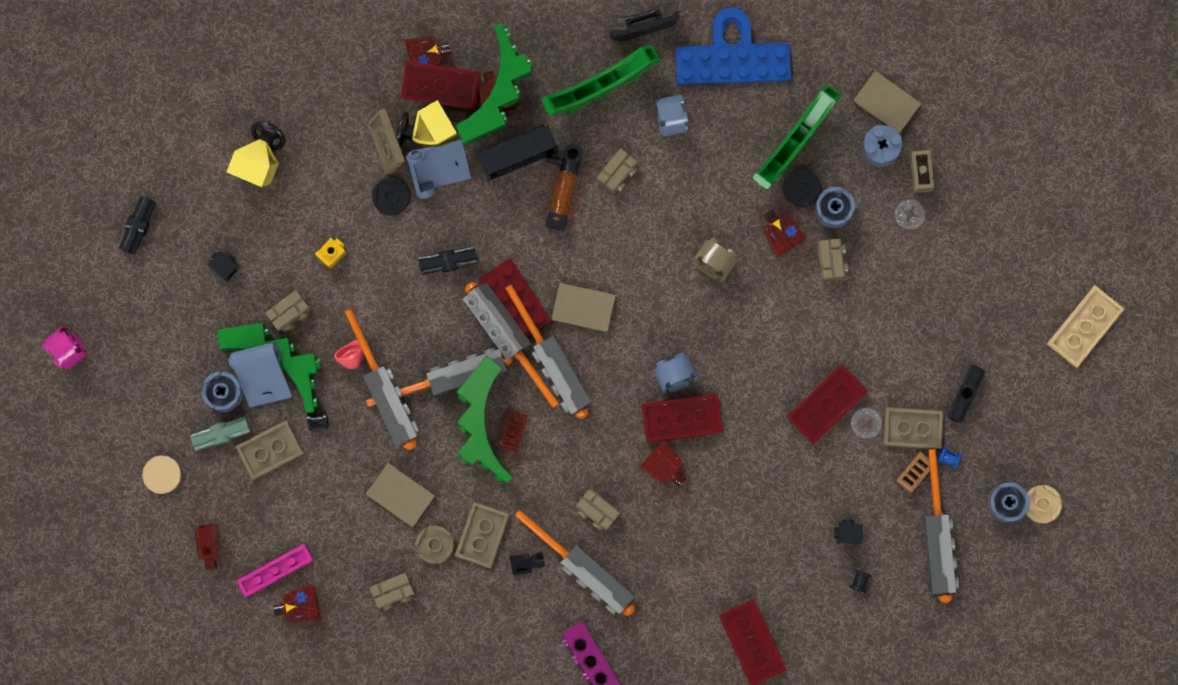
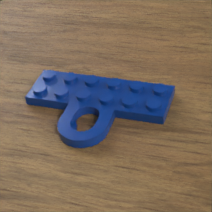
(735, 62)

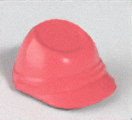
(350, 355)

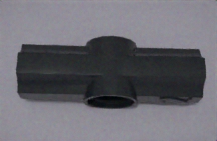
(137, 225)
(448, 260)
(970, 382)

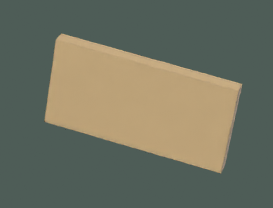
(1085, 326)

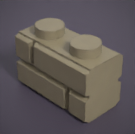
(617, 171)
(921, 171)
(831, 259)
(288, 312)
(597, 510)
(392, 591)

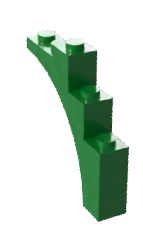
(602, 84)
(489, 118)
(797, 137)
(298, 367)
(472, 420)

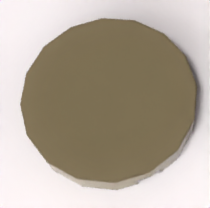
(440, 544)

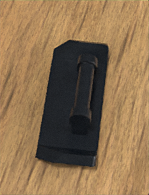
(644, 29)

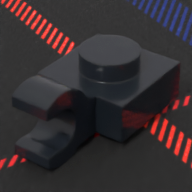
(524, 563)

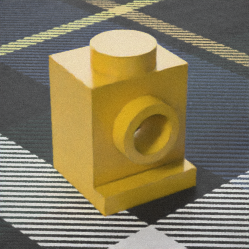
(331, 259)

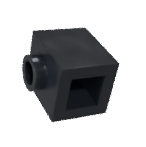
(223, 265)
(848, 532)

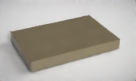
(886, 102)
(385, 142)
(583, 307)
(913, 428)
(269, 450)
(400, 495)
(482, 535)

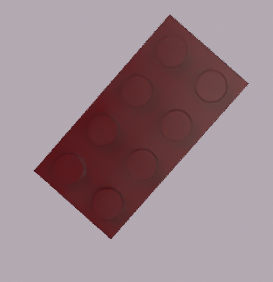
(441, 83)
(508, 274)
(827, 404)
(682, 418)
(752, 643)

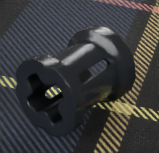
(317, 421)
(860, 581)

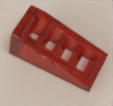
(508, 446)

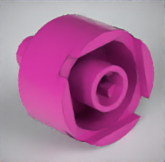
(65, 348)

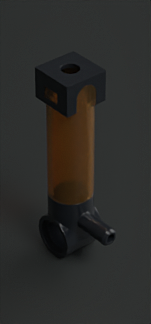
(564, 187)

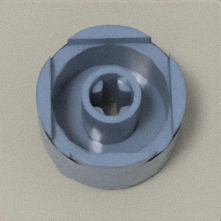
(671, 116)
(872, 141)
(841, 199)
(675, 373)
(211, 391)
(1014, 493)

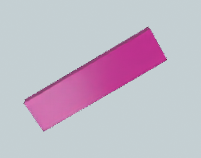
(275, 570)

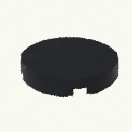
(801, 187)
(396, 197)

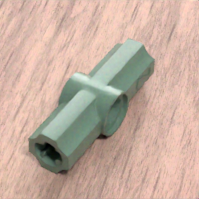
(220, 433)

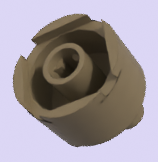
(715, 259)

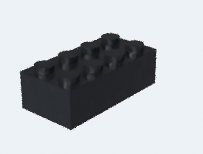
(518, 152)

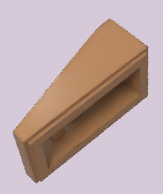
(906, 485)

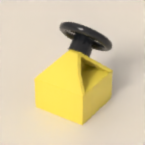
(430, 128)
(256, 160)

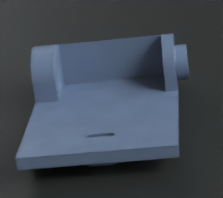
(437, 167)
(260, 373)

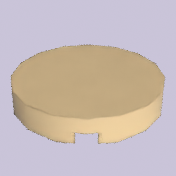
(161, 474)
(1038, 503)

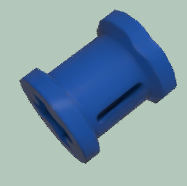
(949, 457)

